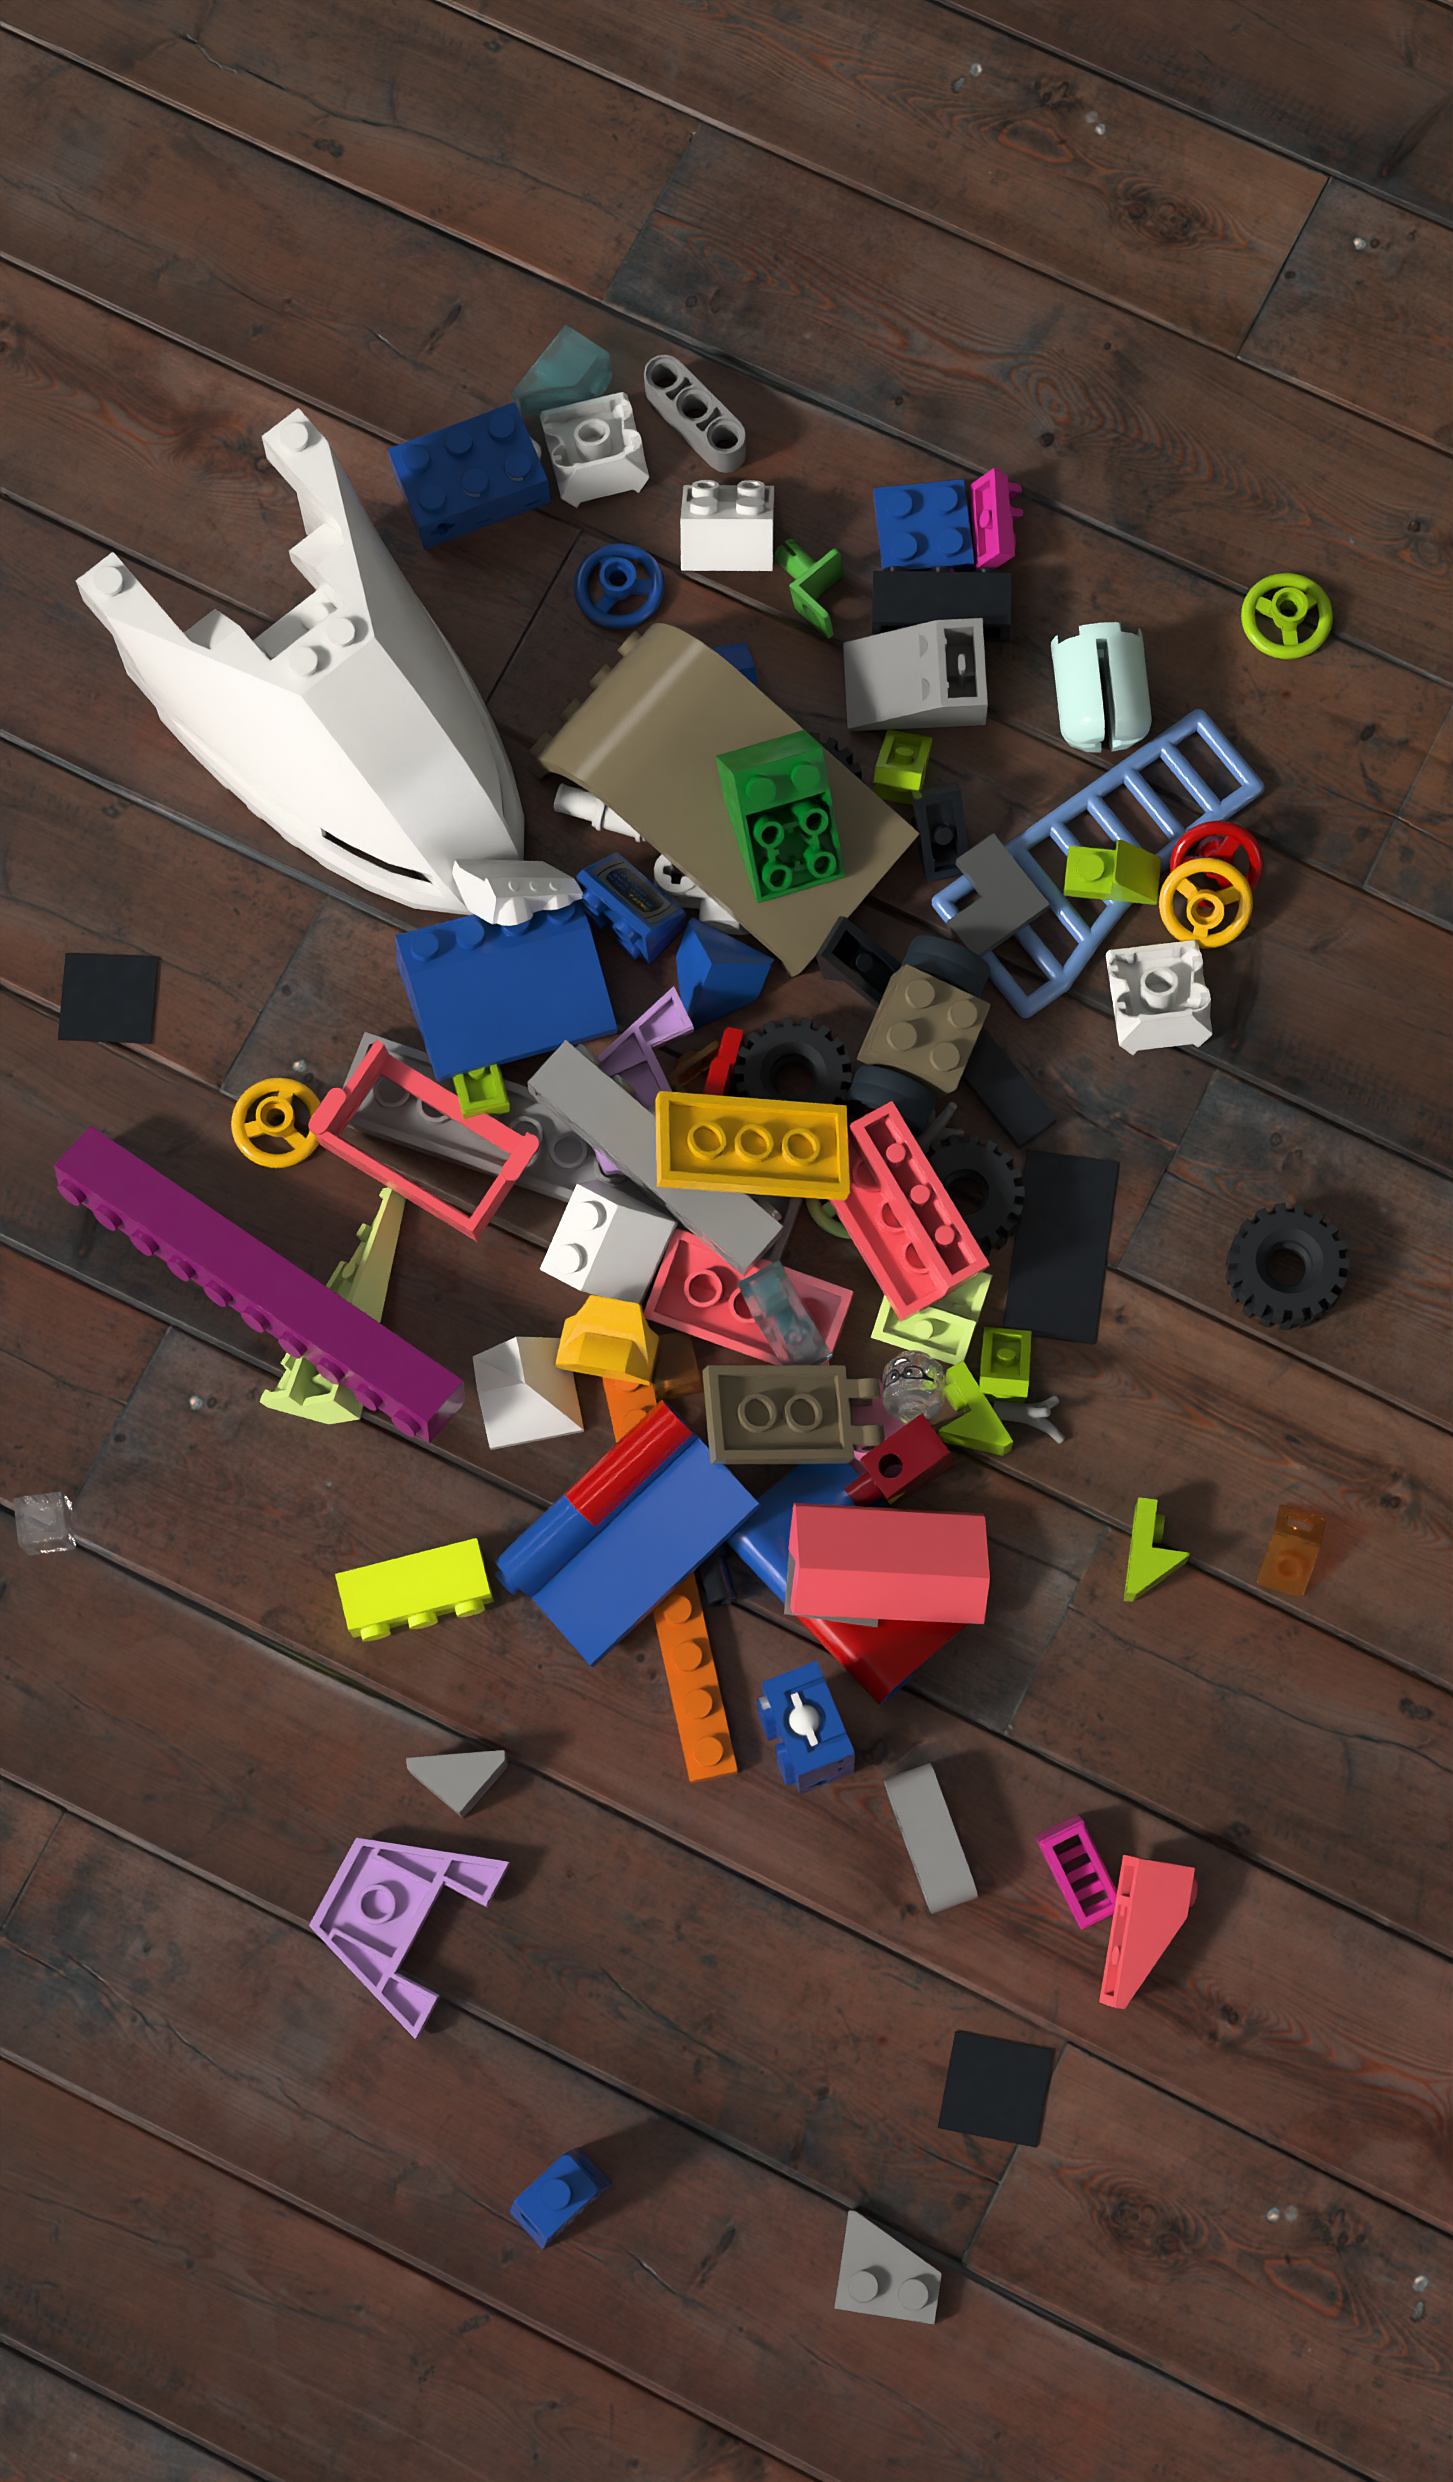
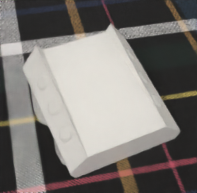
(595, 448)
(512, 889)
(1159, 996)

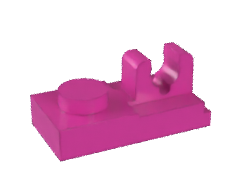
(993, 519)

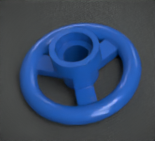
(615, 569)

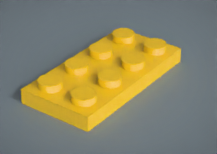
(752, 1146)

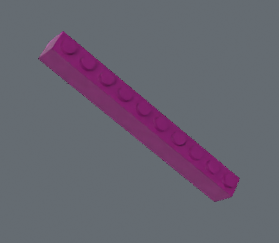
(259, 1285)

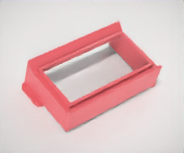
(341, 1105)

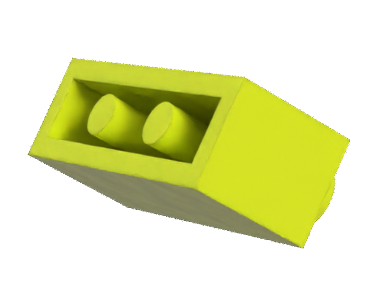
(415, 1590)

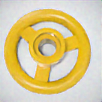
(1206, 919)
(269, 1107)

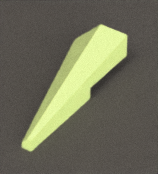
(365, 1286)

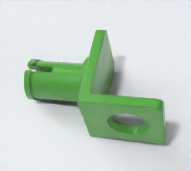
(810, 581)

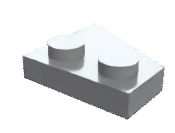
(884, 2276)

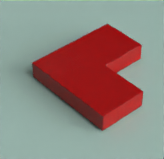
(721, 1071)

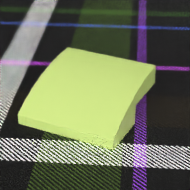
(941, 1329)

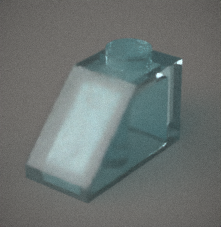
(564, 374)
(784, 1317)

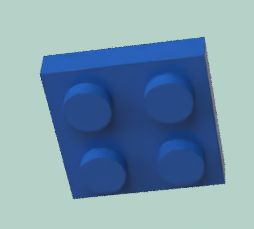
(924, 526)

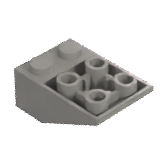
(917, 677)

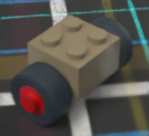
(921, 1031)

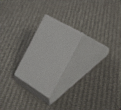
(459, 1778)

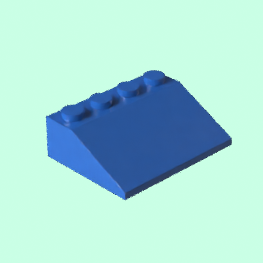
(503, 990)

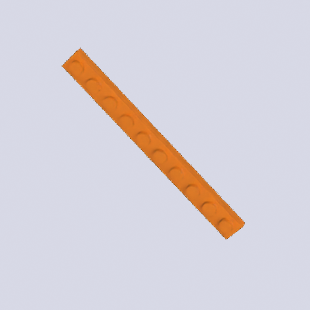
(682, 1633)

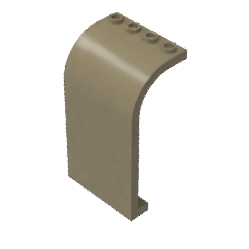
(650, 755)

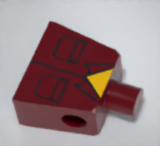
(912, 1447)

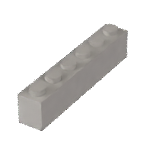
(625, 1134)

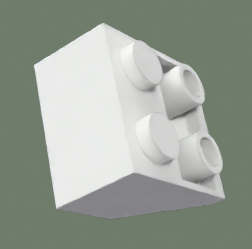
(727, 526)

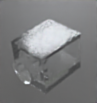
(44, 1523)

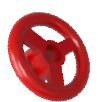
(1220, 847)

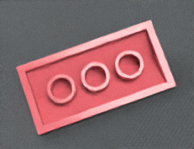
(702, 1298)

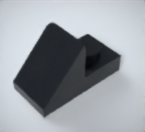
(941, 829)
(856, 960)

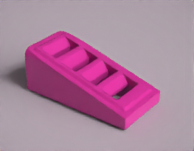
(1060, 1833)

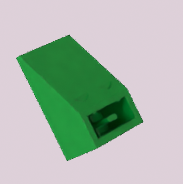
(782, 814)

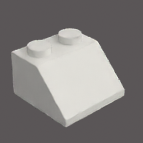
(608, 1243)

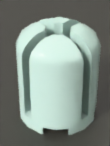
(1124, 687)

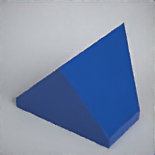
(717, 973)

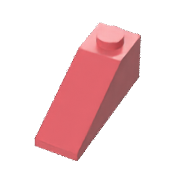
(1147, 1915)

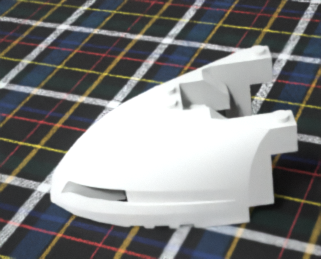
(340, 709)

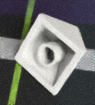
(525, 1393)

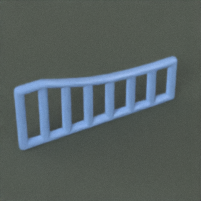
(1091, 799)

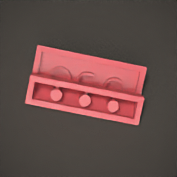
(904, 1216)
(889, 1563)

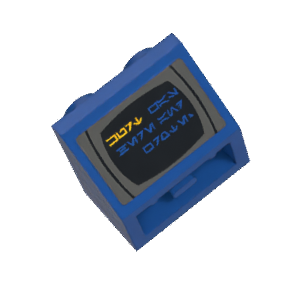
(629, 908)

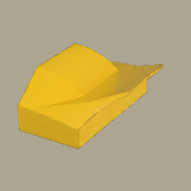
(609, 1341)

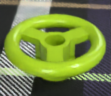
(1291, 599)

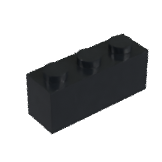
(917, 597)

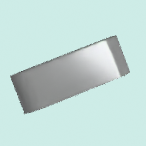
(691, 394)
(930, 1838)

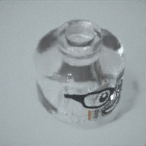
(913, 1386)

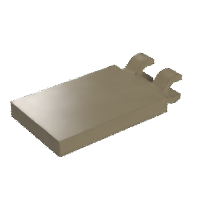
(786, 1414)

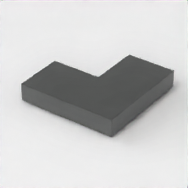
(1006, 901)

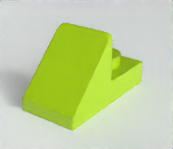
(901, 766)
(1113, 875)
(1005, 1364)
(980, 1425)
(1147, 1564)

